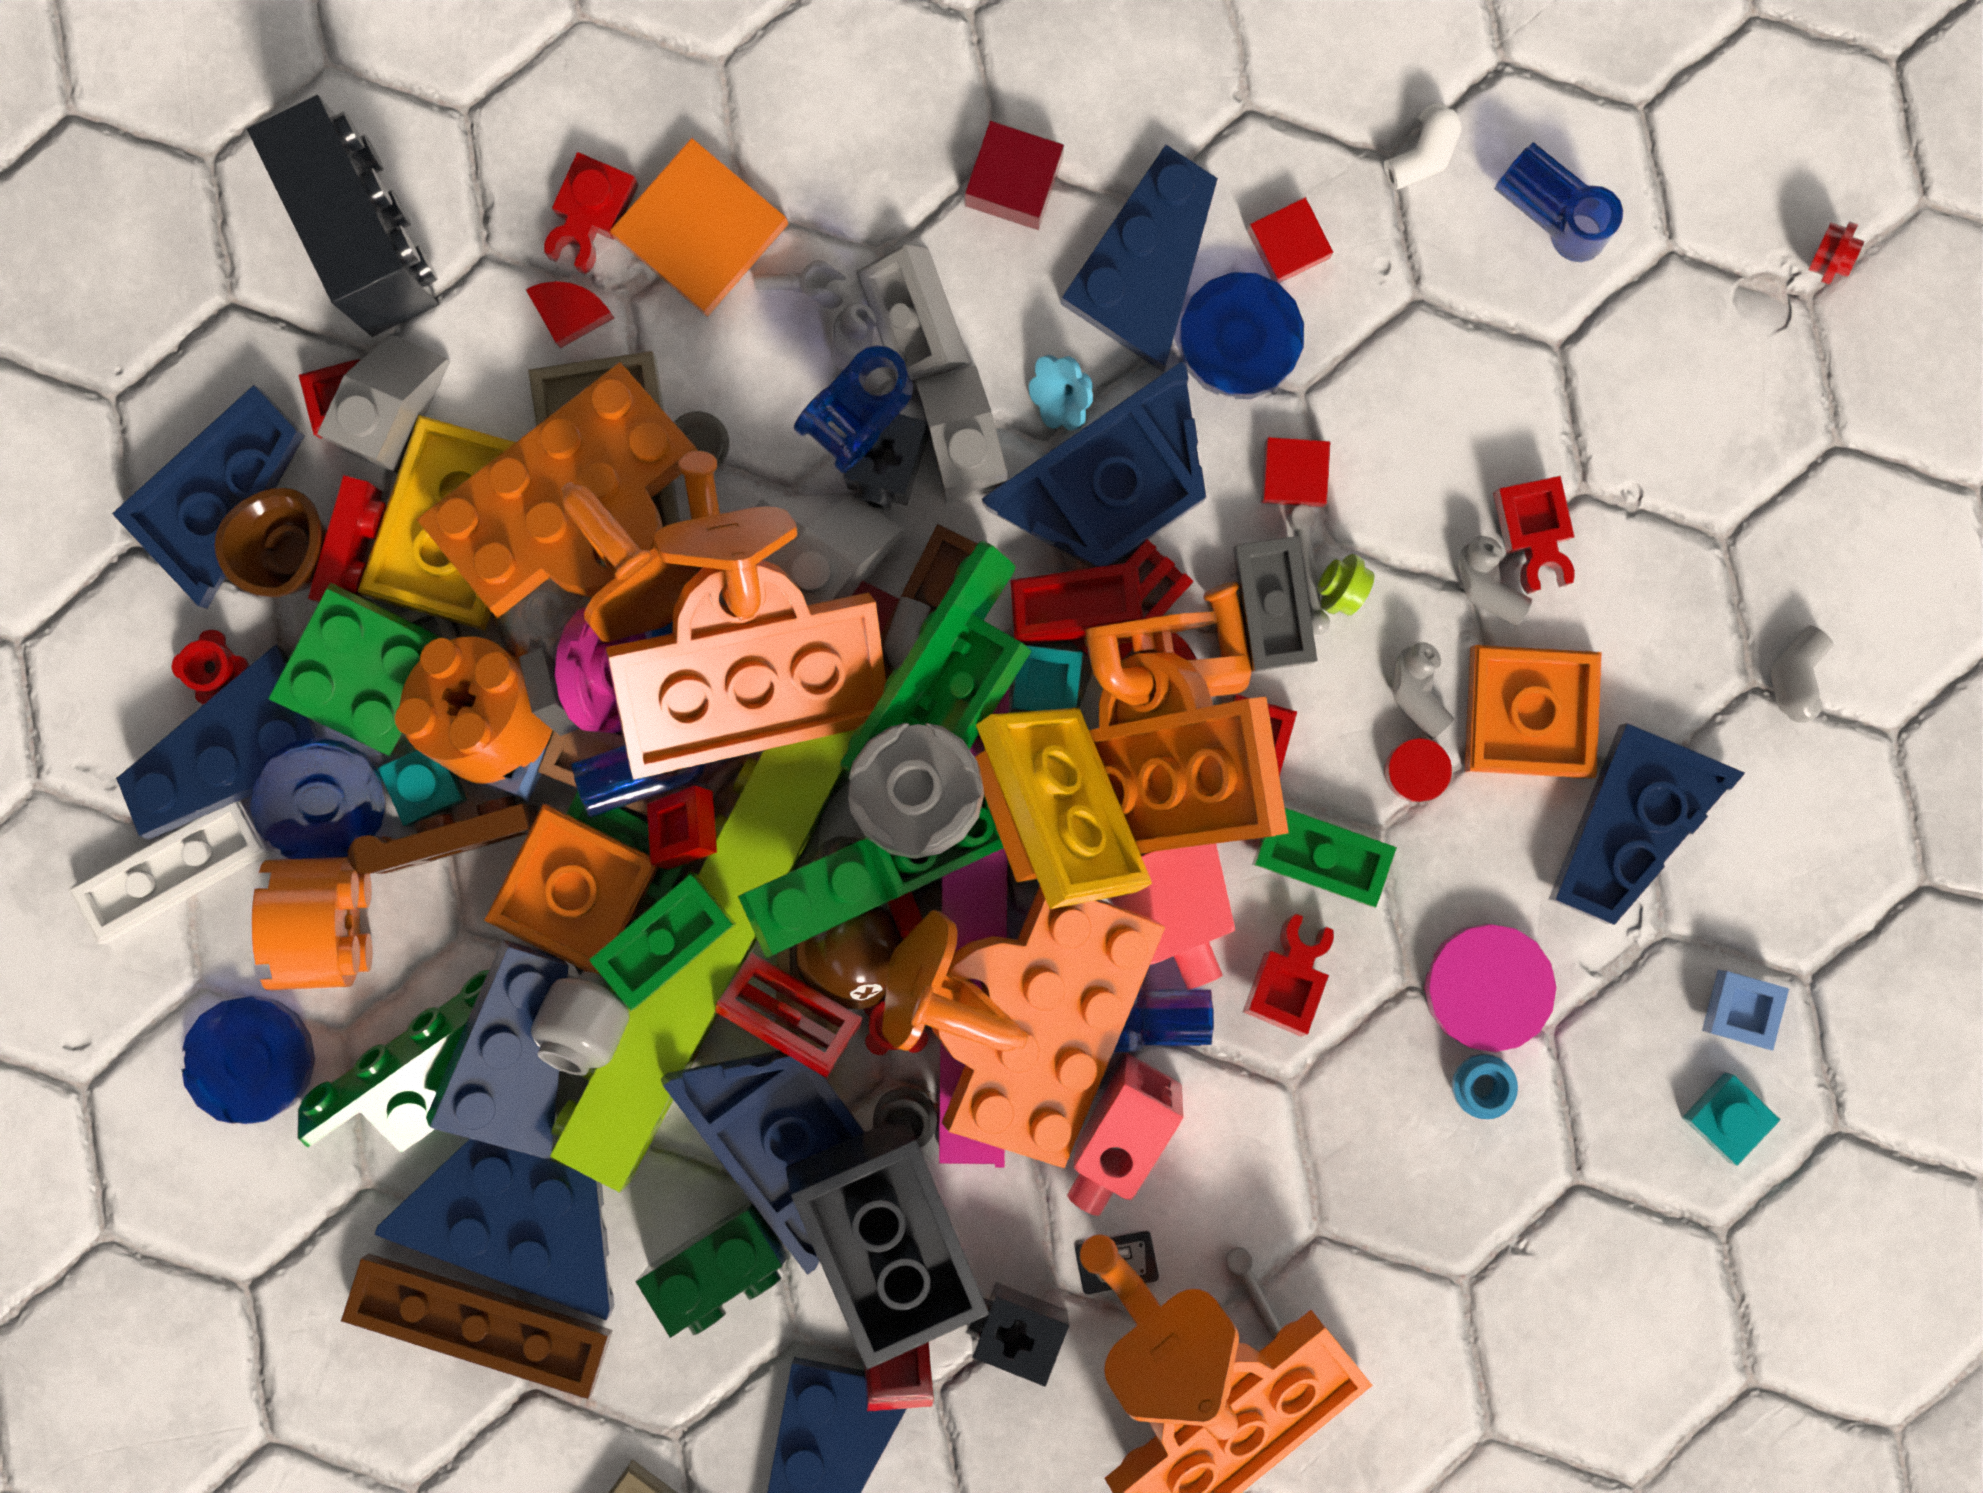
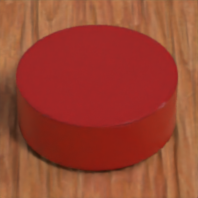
(1418, 770)

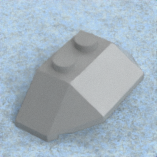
(834, 545)

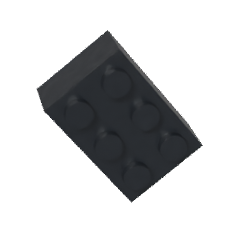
(345, 215)
(885, 1241)

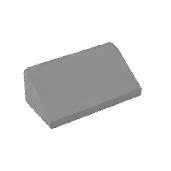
(913, 312)

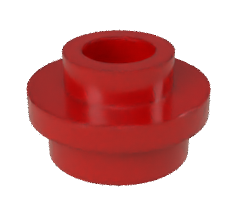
(1837, 252)

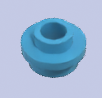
(1503, 1092)

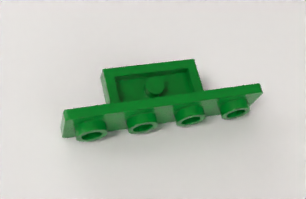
(956, 664)
(393, 1081)

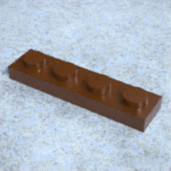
(476, 1325)

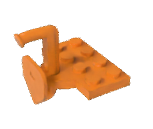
(566, 500)
(746, 671)
(1174, 758)
(1038, 1025)
(1214, 1402)

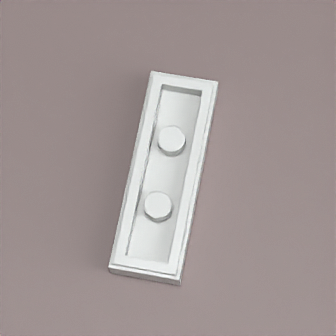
(168, 871)

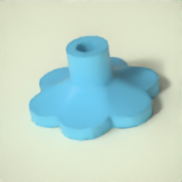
(1061, 392)

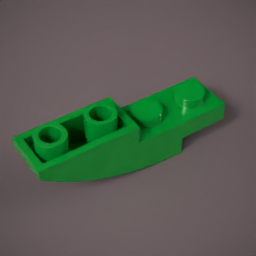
(852, 884)

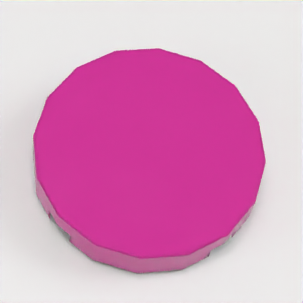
(585, 676)
(1490, 987)

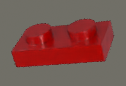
(352, 523)

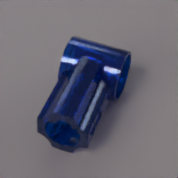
(1554, 197)
(608, 784)
(1168, 1019)

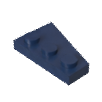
(191, 495)
(826, 1432)

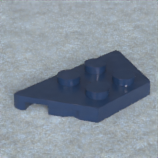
(1113, 478)
(759, 1120)
(513, 1222)

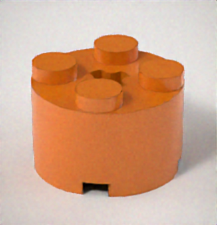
(471, 710)
(311, 923)

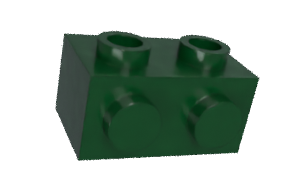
(711, 1269)

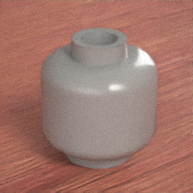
(579, 1024)

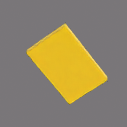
(405, 561)
(1063, 806)

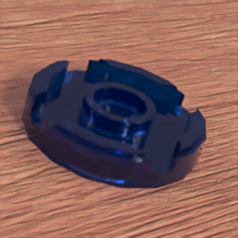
(1241, 335)
(317, 798)
(247, 1060)

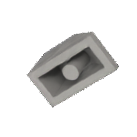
(382, 401)
(962, 433)

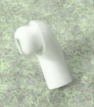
(1434, 149)

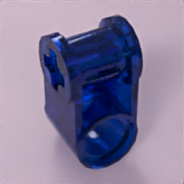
(854, 409)

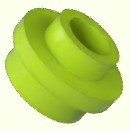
(1345, 585)

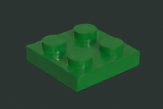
(352, 668)

